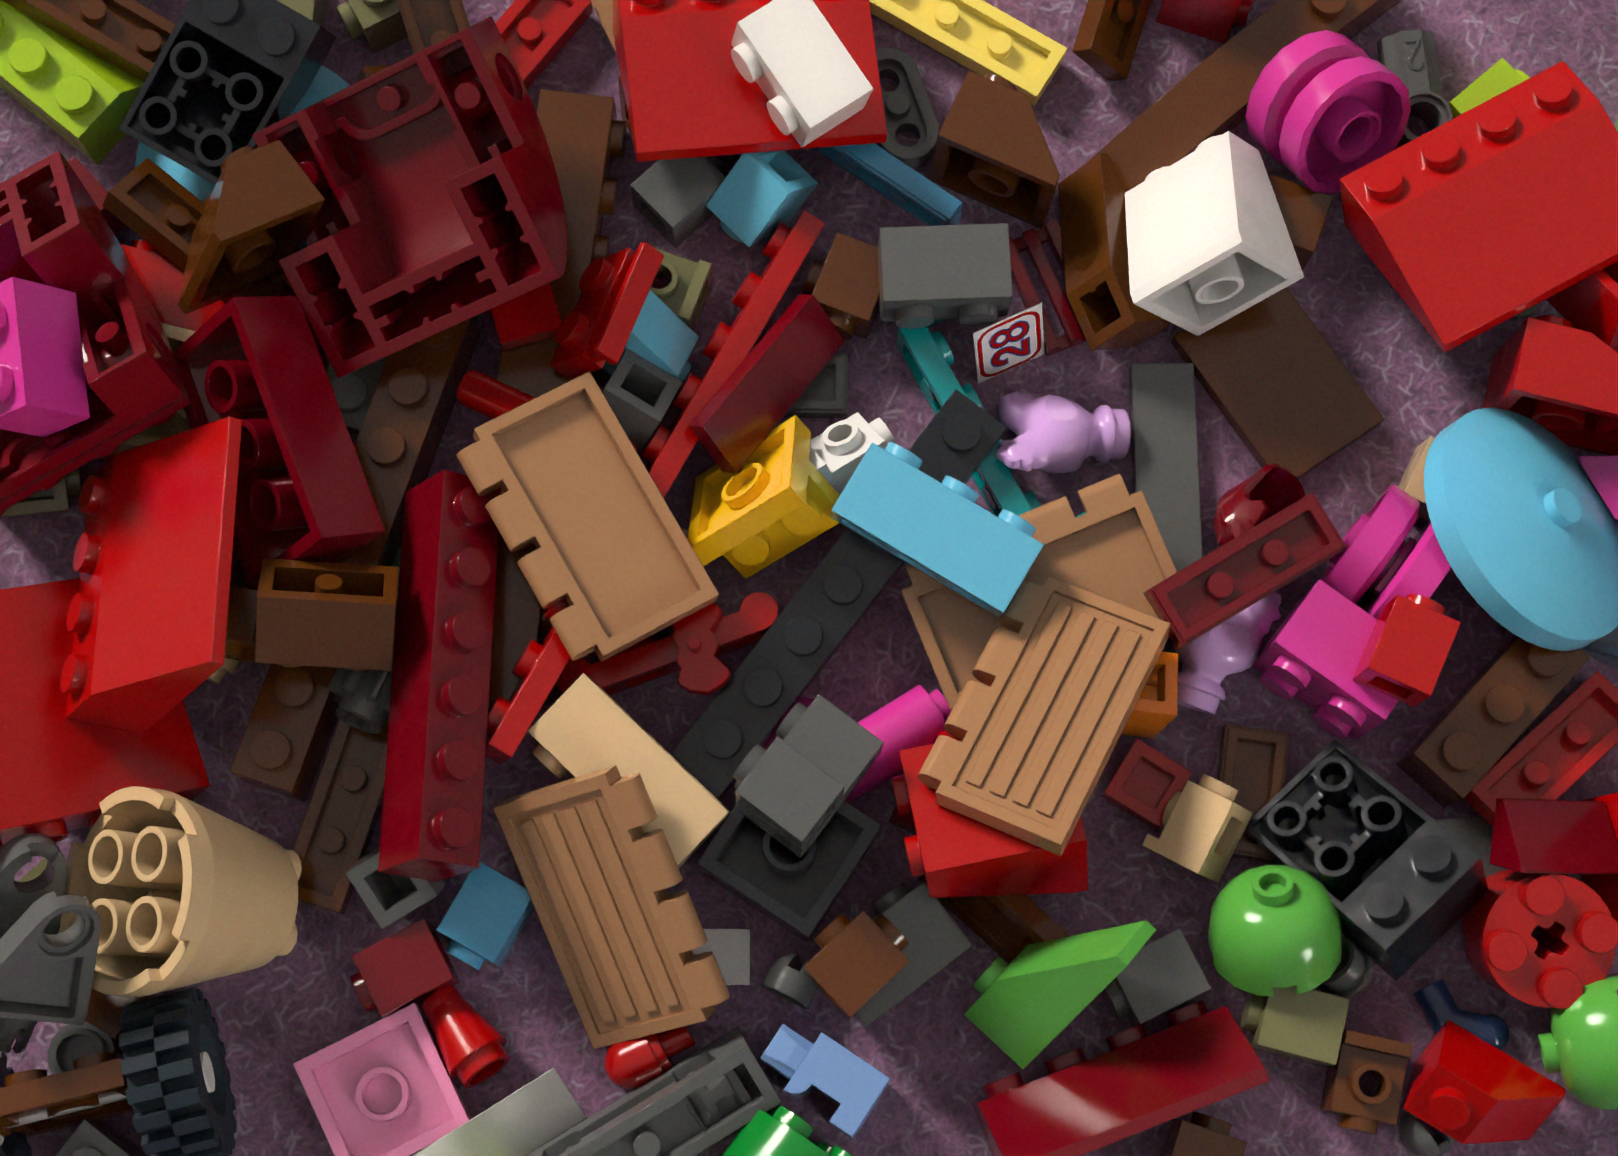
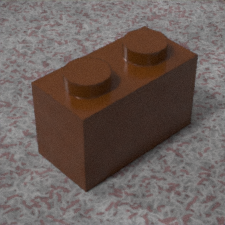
(326, 614)

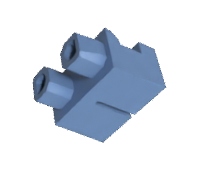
(831, 1072)

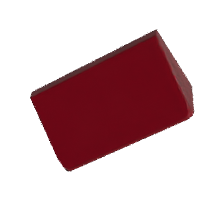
(1553, 837)

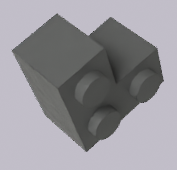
(806, 775)

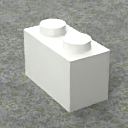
(799, 68)

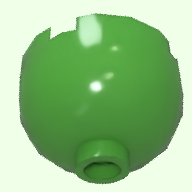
(1274, 931)
(1585, 1045)

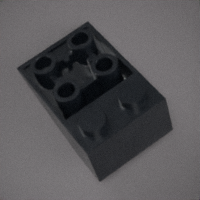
(225, 78)
(1377, 853)

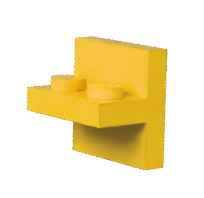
(765, 507)

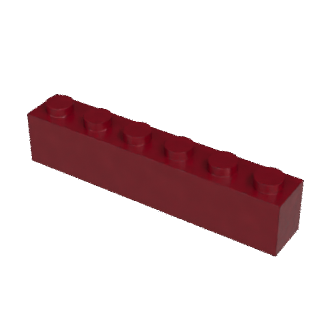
(440, 682)

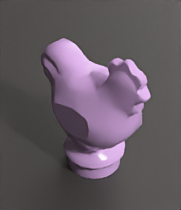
(1059, 433)
(1221, 652)

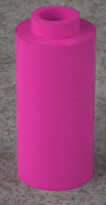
(901, 724)

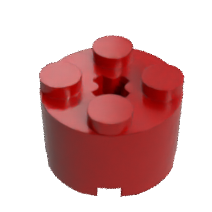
(1575, 944)

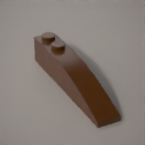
(1219, 89)

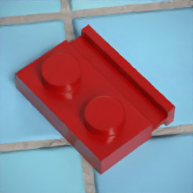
(606, 310)

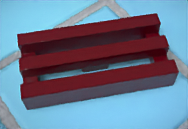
(1031, 241)

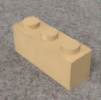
(593, 732)

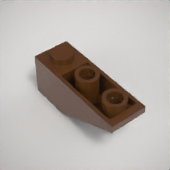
(1098, 259)

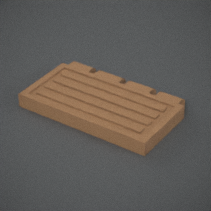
(591, 515)
(1105, 551)
(1052, 711)
(609, 906)

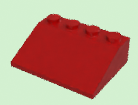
(693, 100)
(1493, 206)
(152, 577)

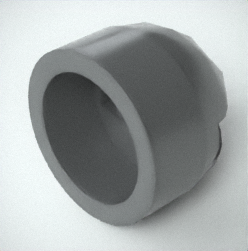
(789, 983)
(1420, 1139)

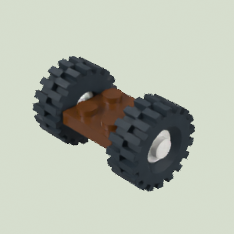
(168, 1077)

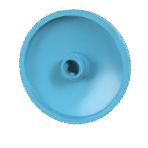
(1524, 528)

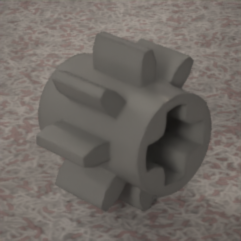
(362, 698)

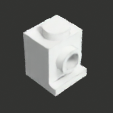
(843, 446)

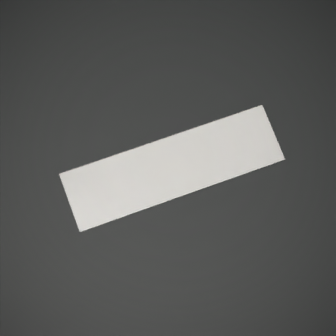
(515, 1123)

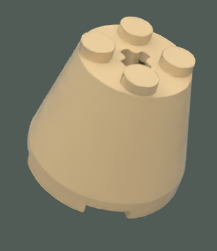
(180, 893)

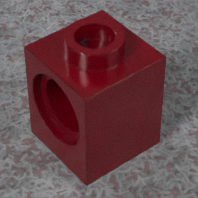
(402, 969)

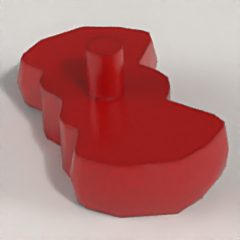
(698, 647)

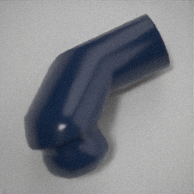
(1440, 1006)

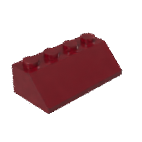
(297, 463)
(1121, 1090)

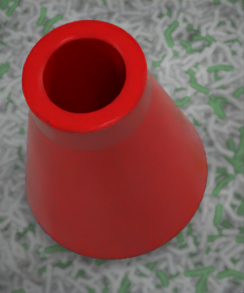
(465, 1038)

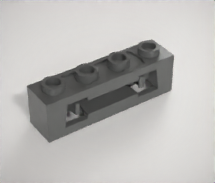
(675, 1107)

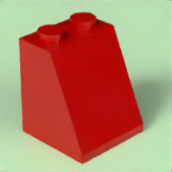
(973, 858)

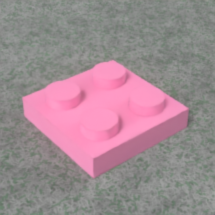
(383, 1089)

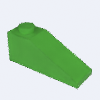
(1049, 986)

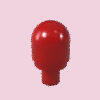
(645, 1058)

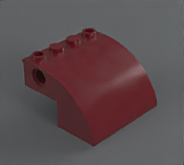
(429, 196)
(132, 379)

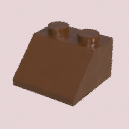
(996, 150)
(248, 224)

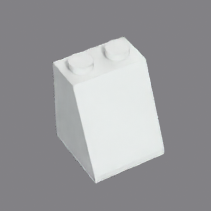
(1207, 236)

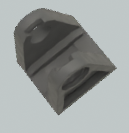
(41, 970)

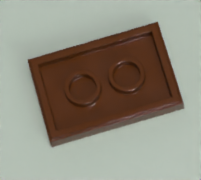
(1280, 384)

